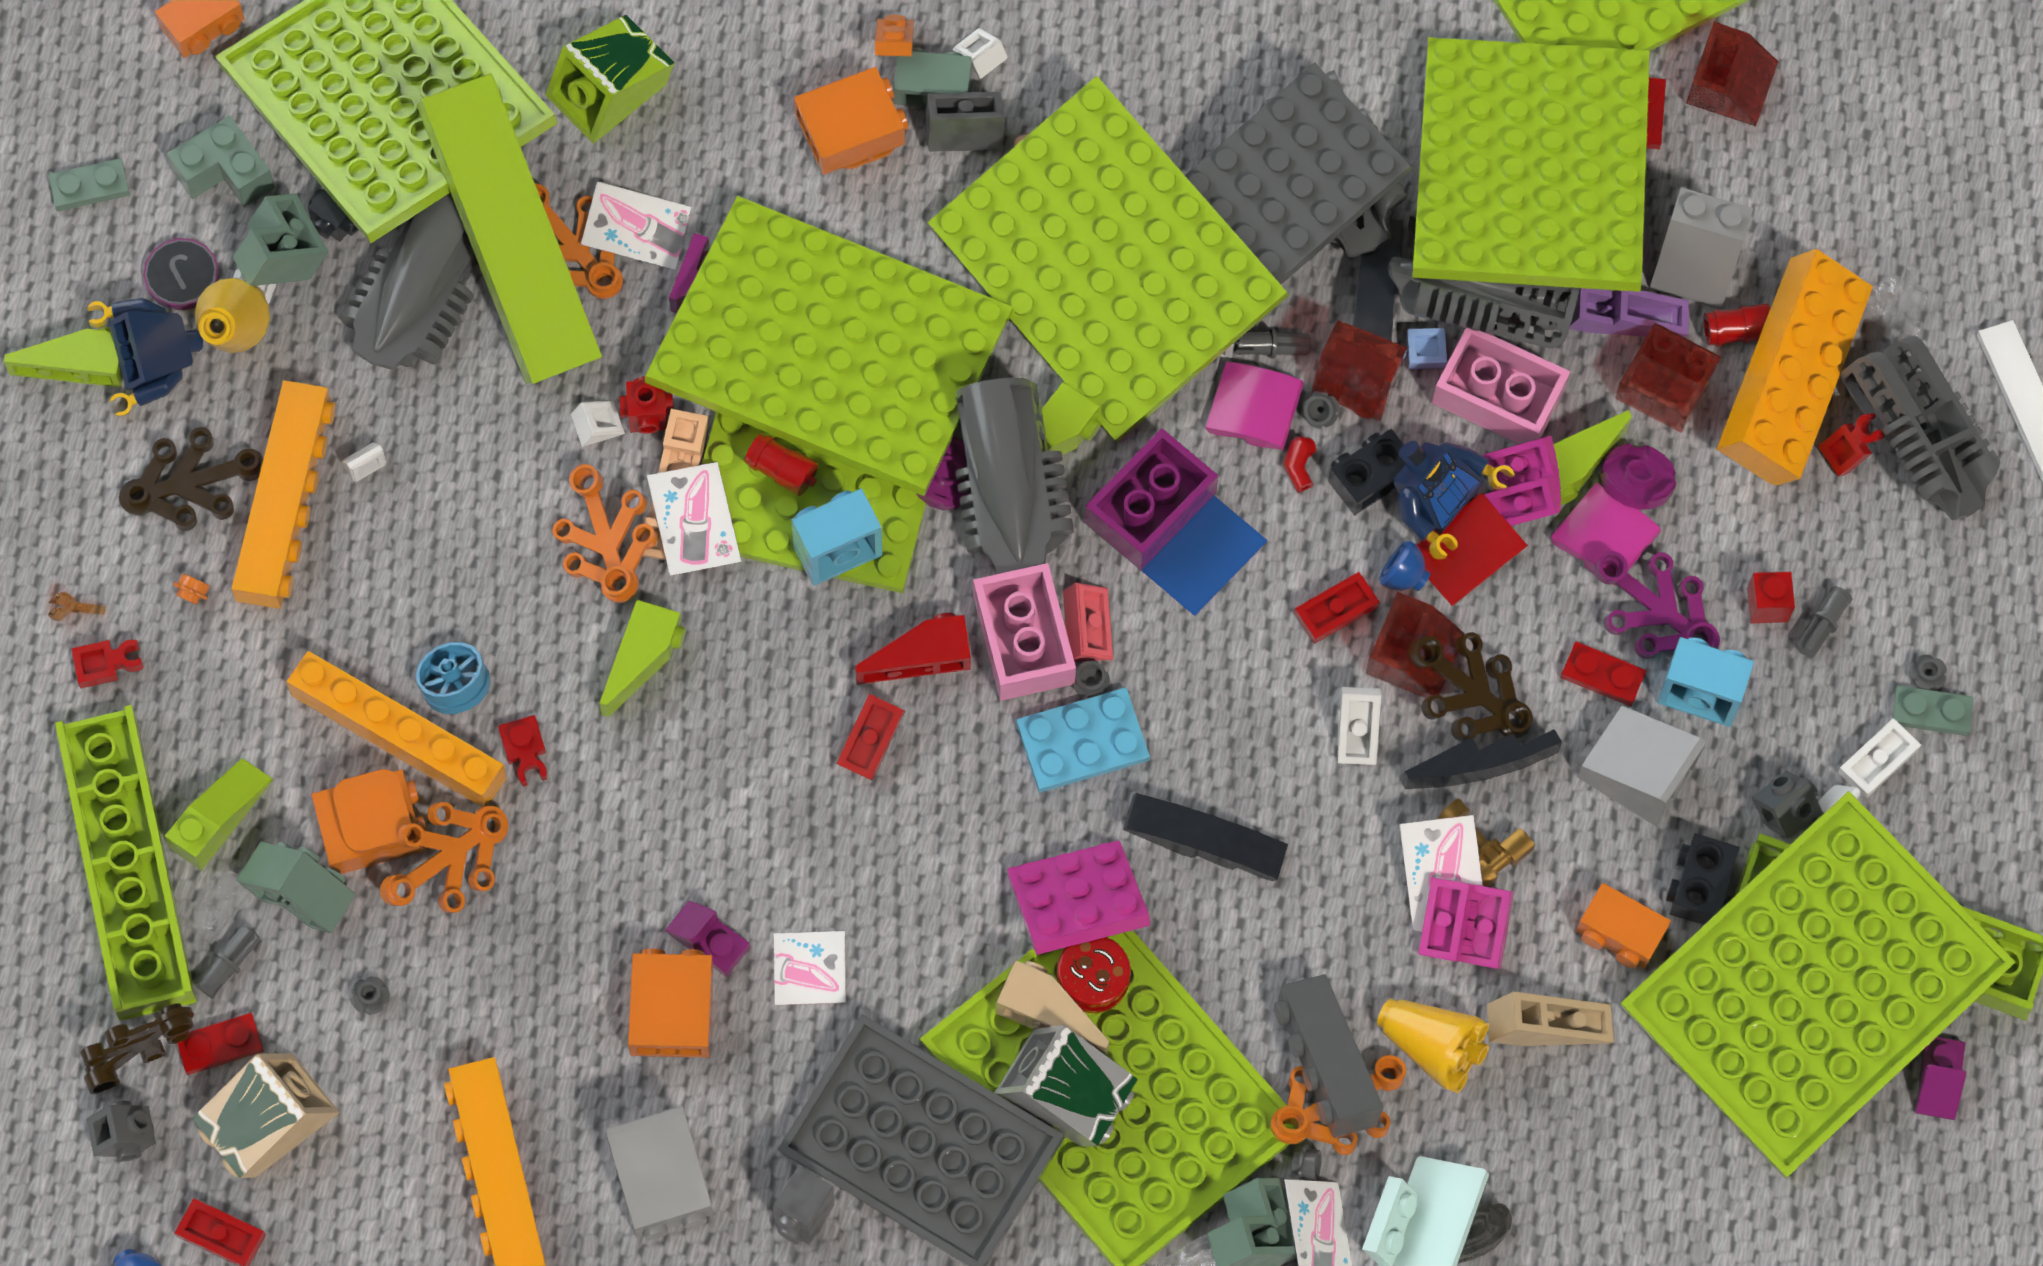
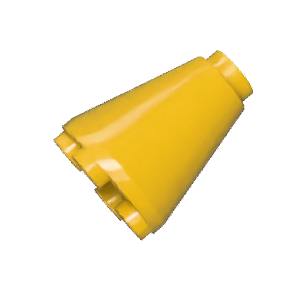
(240, 308)
(1436, 1039)

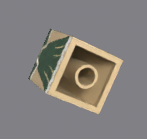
(263, 1113)

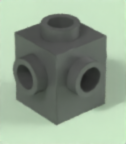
(1787, 804)
(121, 1131)

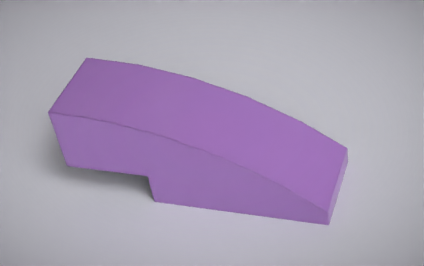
(1628, 312)

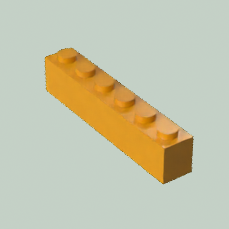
(282, 495)
(396, 729)
(494, 1164)

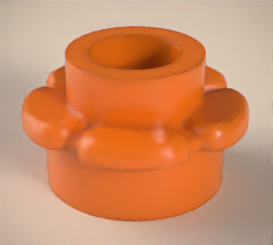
(191, 589)

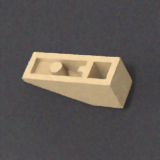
(1041, 1002)
(1548, 1020)

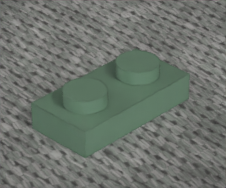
(89, 184)
(1932, 710)

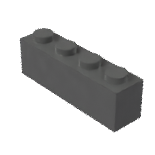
(1328, 1056)

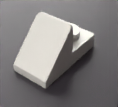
(1358, 725)

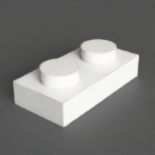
(1879, 758)

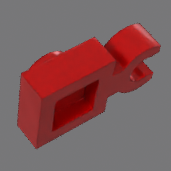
(1848, 444)
(99, 663)
(523, 743)

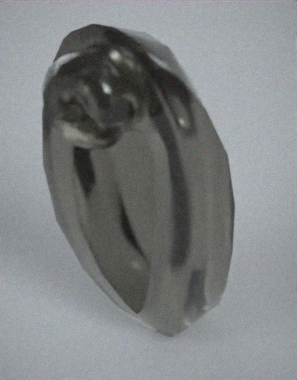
(1486, 1231)

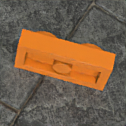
(894, 36)

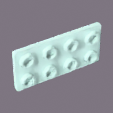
(1427, 1217)

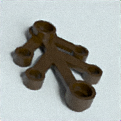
(186, 481)
(1474, 688)
(125, 1044)

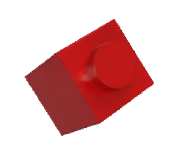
(1771, 597)

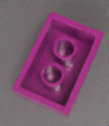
(1151, 499)

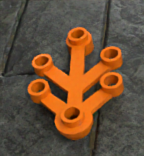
(575, 252)
(607, 538)
(451, 854)
(1305, 1119)

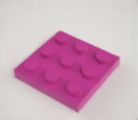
(1078, 897)

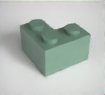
(221, 155)
(280, 243)
(298, 884)
(1257, 1228)

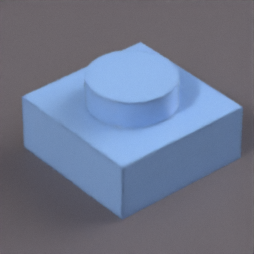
(1426, 348)

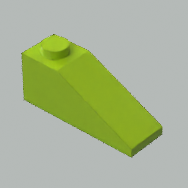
(76, 357)
(1069, 419)
(1585, 451)
(643, 651)
(217, 813)

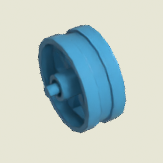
(455, 694)

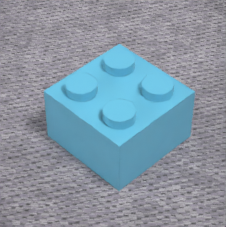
(836, 536)
(1706, 681)

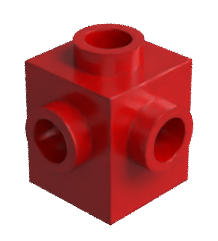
(645, 406)

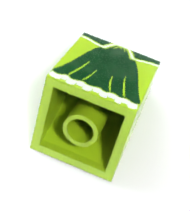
(607, 76)

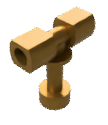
(1493, 854)

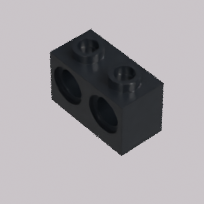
(1364, 463)
(1708, 882)

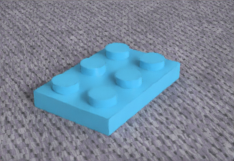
(1082, 740)

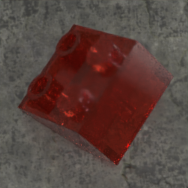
(1732, 75)
(1359, 370)
(1667, 377)
(1404, 624)

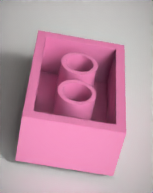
(1500, 387)
(1024, 632)

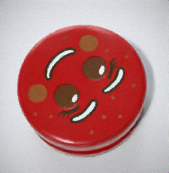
(1095, 974)

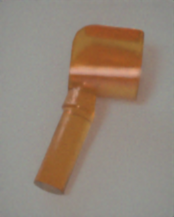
(69, 605)

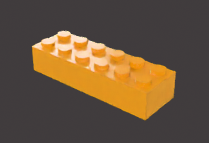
(1795, 367)

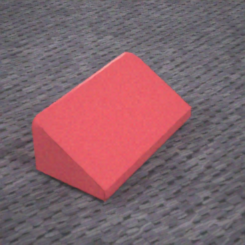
(1088, 622)

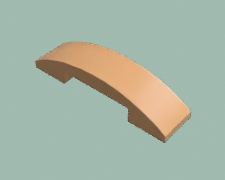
(682, 449)

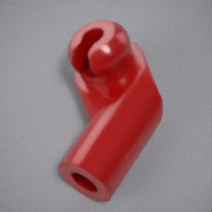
(1295, 460)

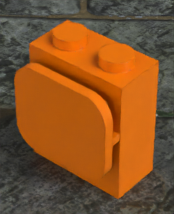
(851, 121)
(364, 817)
(671, 1004)

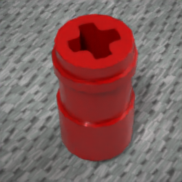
(1735, 324)
(783, 465)

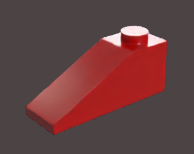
(927, 649)

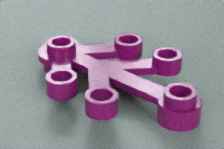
(1661, 609)

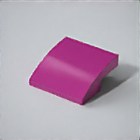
(1254, 405)
(1535, 484)
(1603, 526)
(1466, 923)

